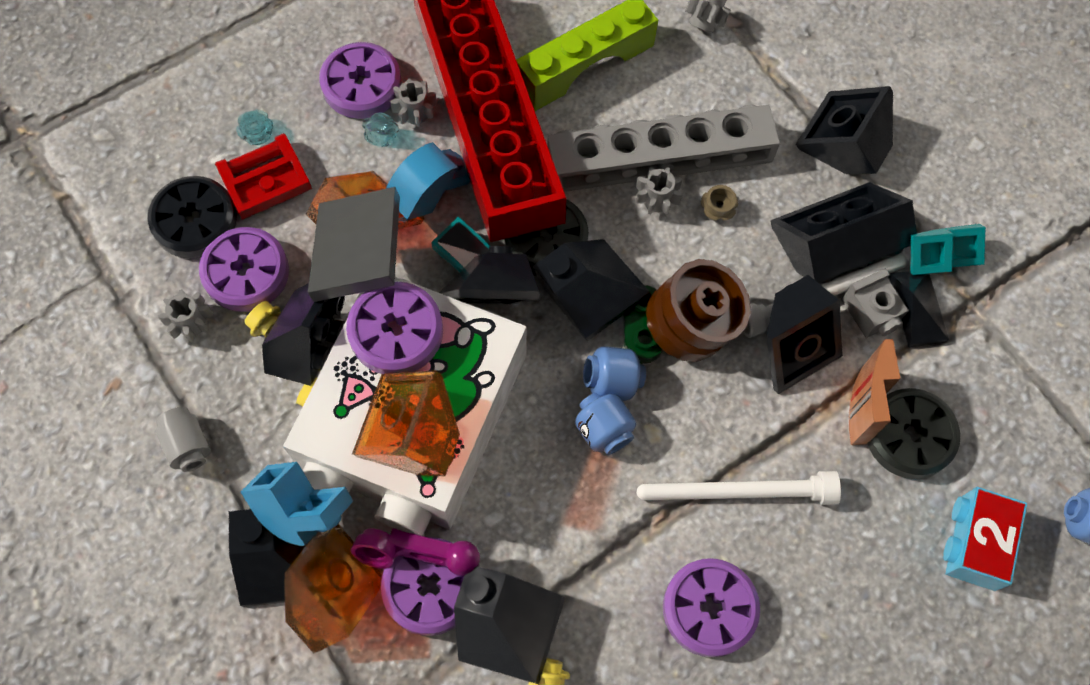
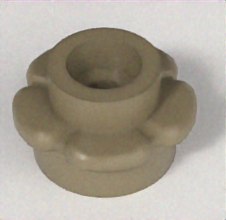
(721, 194)

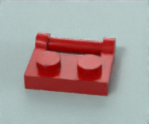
(267, 184)

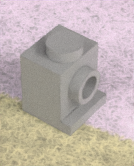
(874, 316)

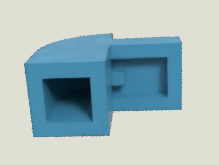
(425, 177)
(290, 506)

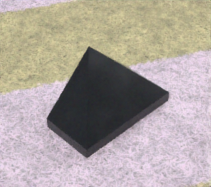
(924, 320)

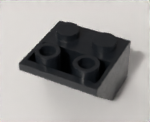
(302, 337)

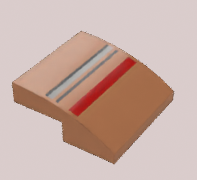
(869, 402)

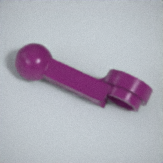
(380, 549)

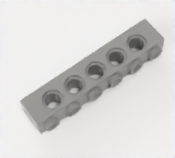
(718, 151)

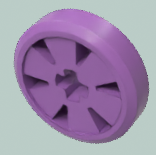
(343, 70)
(226, 256)
(385, 351)
(417, 613)
(696, 629)

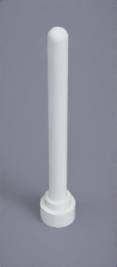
(761, 314)
(823, 488)

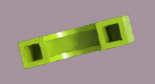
(616, 32)

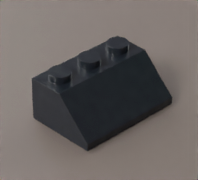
(846, 231)

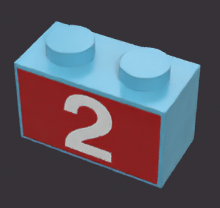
(985, 538)

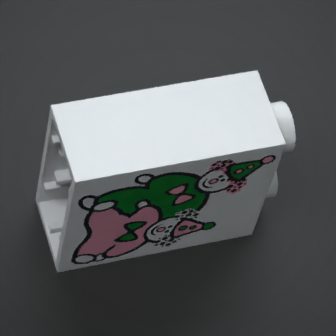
(479, 367)

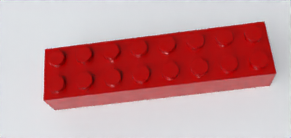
(492, 117)

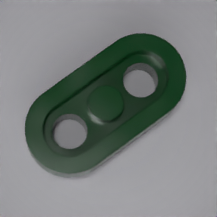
(636, 325)

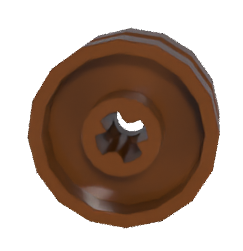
(698, 310)

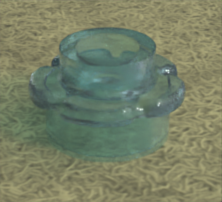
(380, 129)
(258, 134)

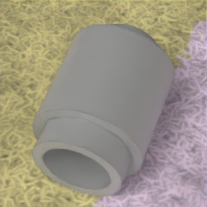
(182, 439)

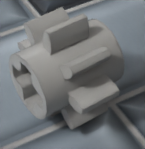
(707, 13)
(413, 102)
(659, 180)
(187, 325)

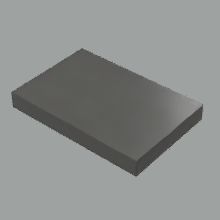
(355, 245)

